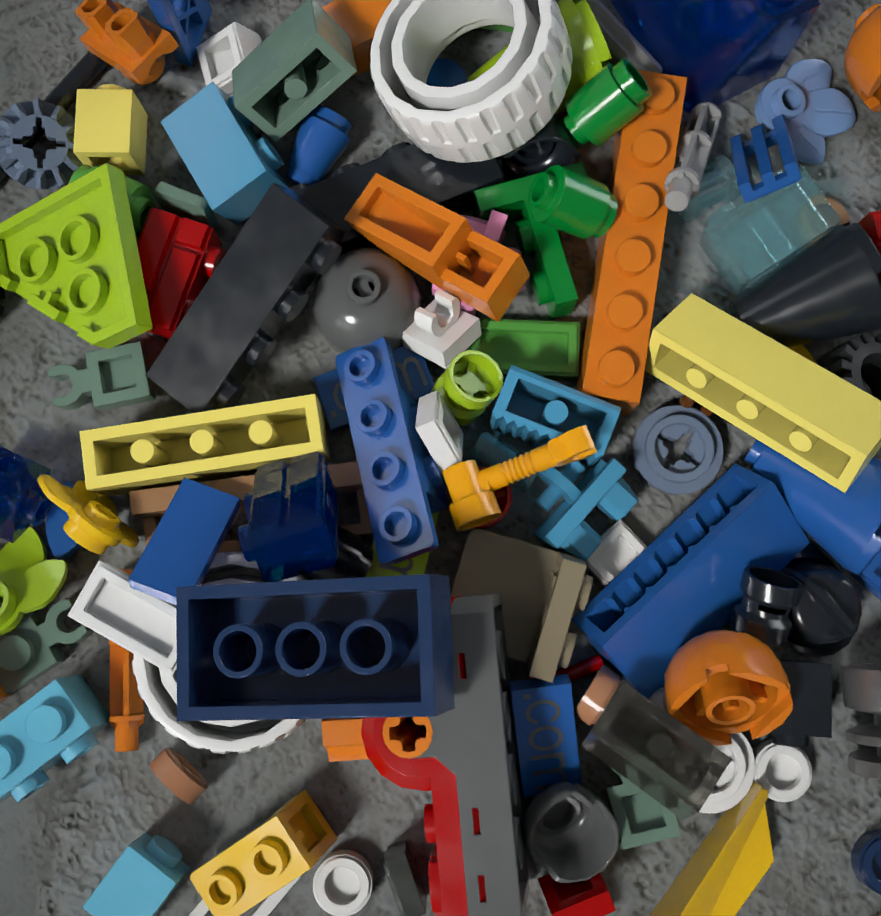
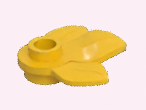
(91, 515)

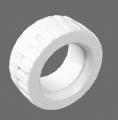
(495, 109)
(160, 688)

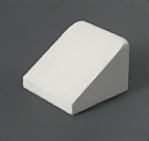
(224, 52)

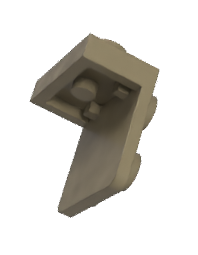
(536, 591)

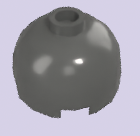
(385, 303)

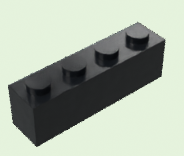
(436, 179)
(247, 301)

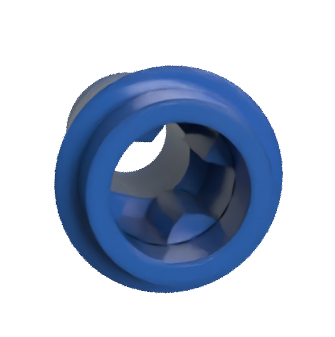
(318, 145)

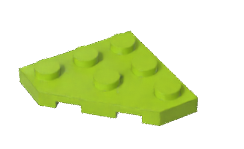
(80, 259)

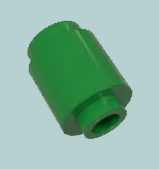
(606, 103)
(572, 203)

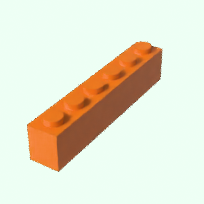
(631, 249)

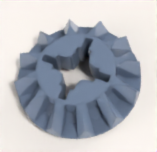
(19, 162)
(703, 448)

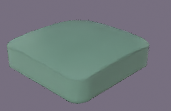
(184, 204)

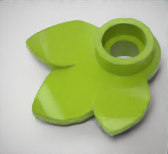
(27, 578)

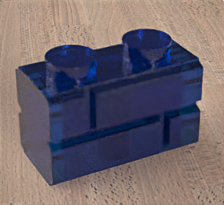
(291, 518)

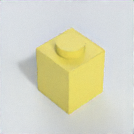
(111, 128)

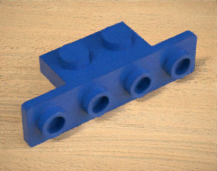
(393, 462)

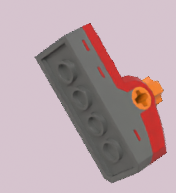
(467, 765)

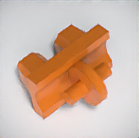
(125, 39)

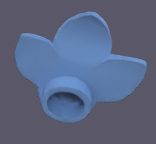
(808, 108)

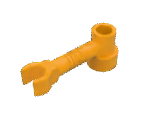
(474, 490)

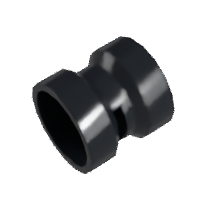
(766, 604)

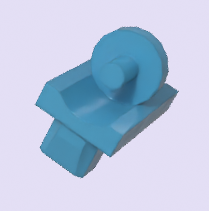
(598, 487)

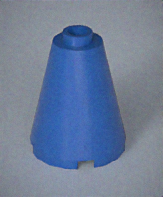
(838, 521)

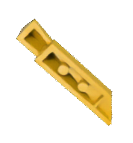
(725, 864)

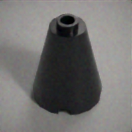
(819, 293)

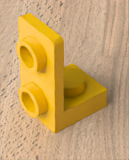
(265, 858)

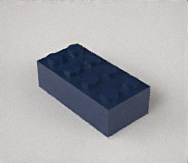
(315, 649)

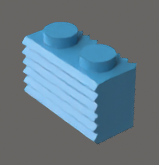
(546, 409)

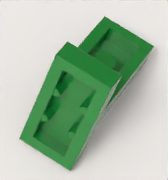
(552, 279)

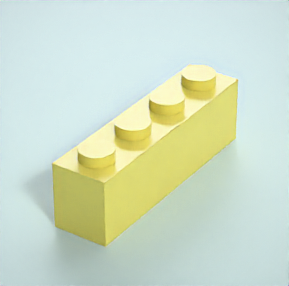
(767, 390)
(201, 445)

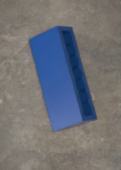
(690, 576)

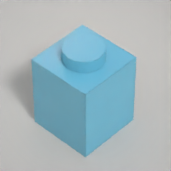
(139, 879)

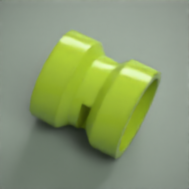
(469, 385)

